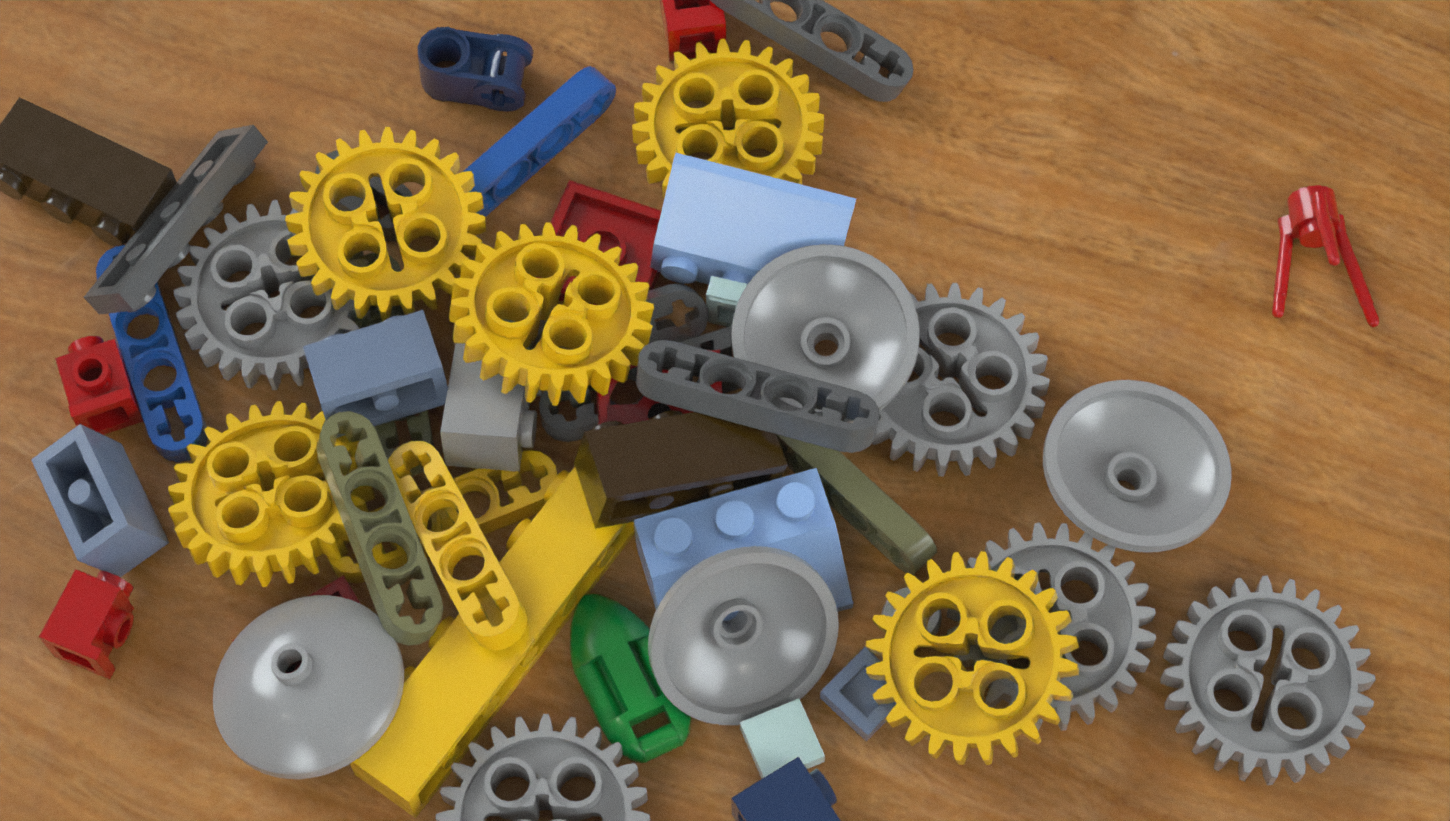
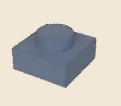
(852, 698)

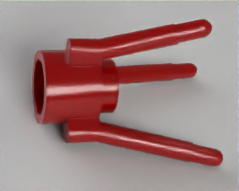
(1318, 224)

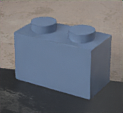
(379, 370)
(99, 501)

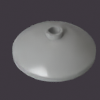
(832, 297)
(1154, 443)
(759, 657)
(326, 708)

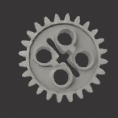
(263, 250)
(990, 348)
(1107, 620)
(1322, 695)
(546, 762)

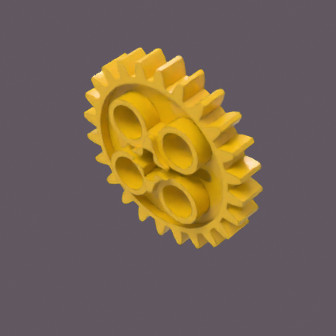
(725, 83)
(332, 236)
(505, 287)
(265, 493)
(962, 716)

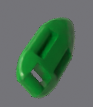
(618, 680)

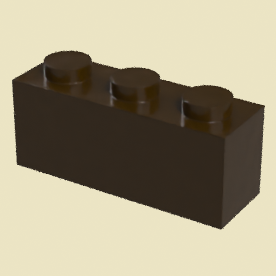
(79, 173)
(670, 464)

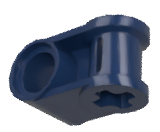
(477, 69)

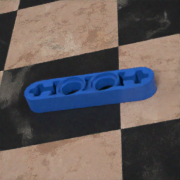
(540, 136)
(147, 353)

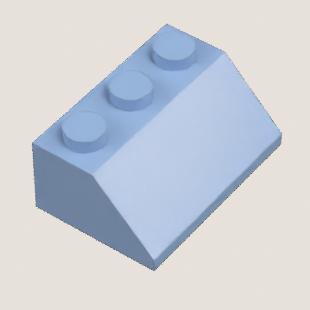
(738, 221)
(774, 514)

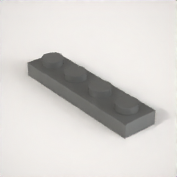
(166, 232)

